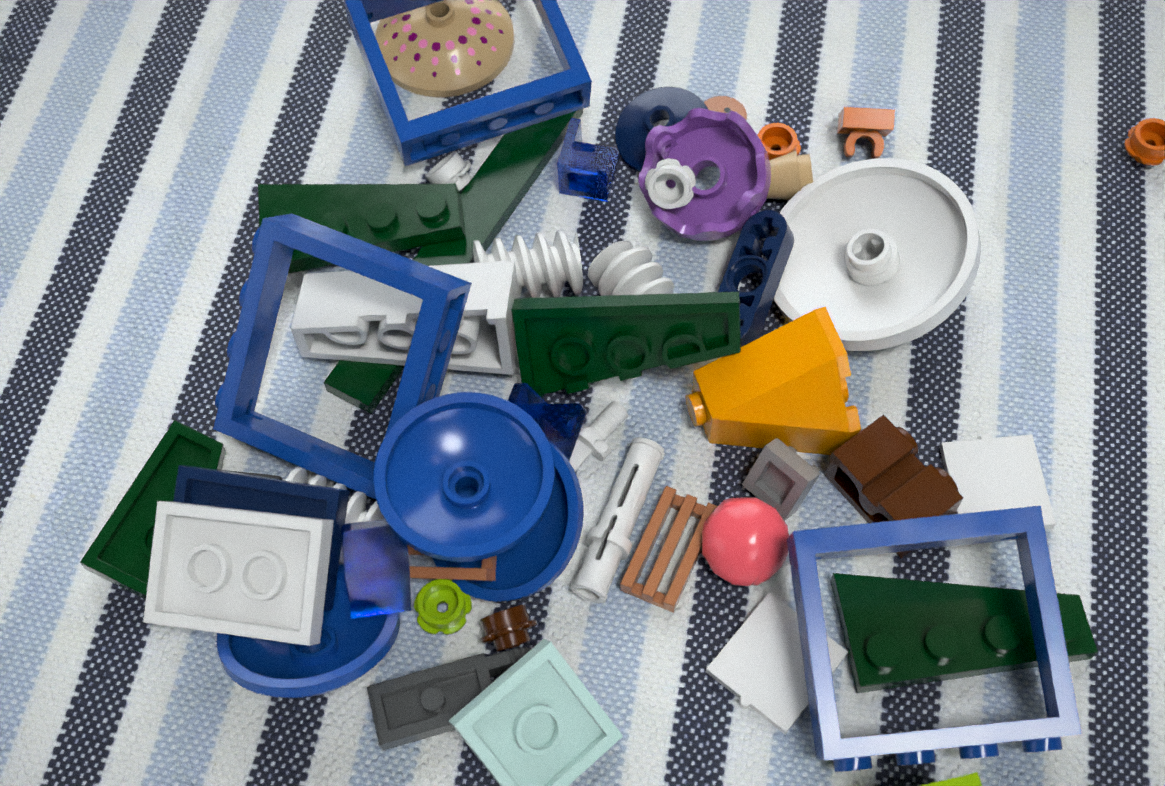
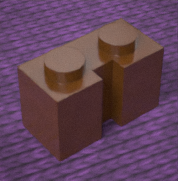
(886, 479)

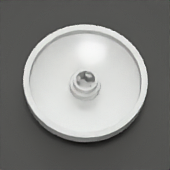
(881, 250)

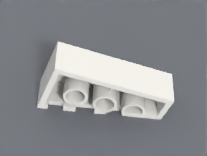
(374, 323)

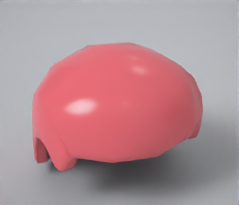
(745, 541)

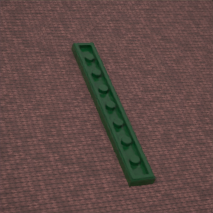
(486, 208)

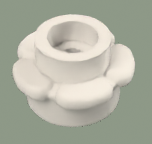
(450, 171)
(670, 197)

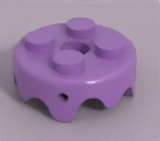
(717, 141)

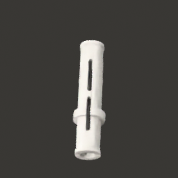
(610, 539)

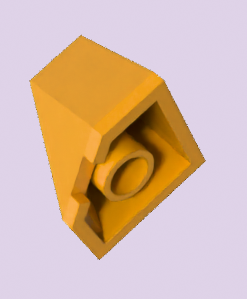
(779, 388)

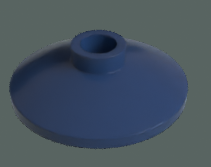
(645, 111)

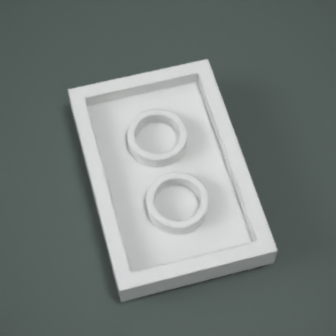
(238, 572)

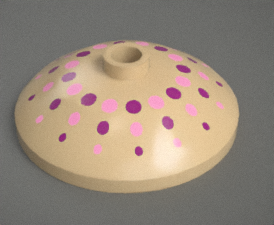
(447, 46)

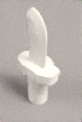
(592, 438)

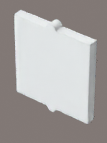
(997, 474)
(766, 664)

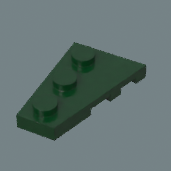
(125, 542)

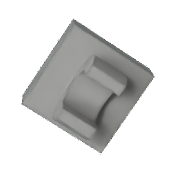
(781, 478)

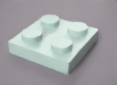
(536, 723)

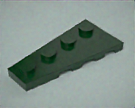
(379, 214)
(603, 337)
(942, 631)

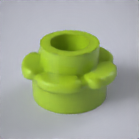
(432, 596)

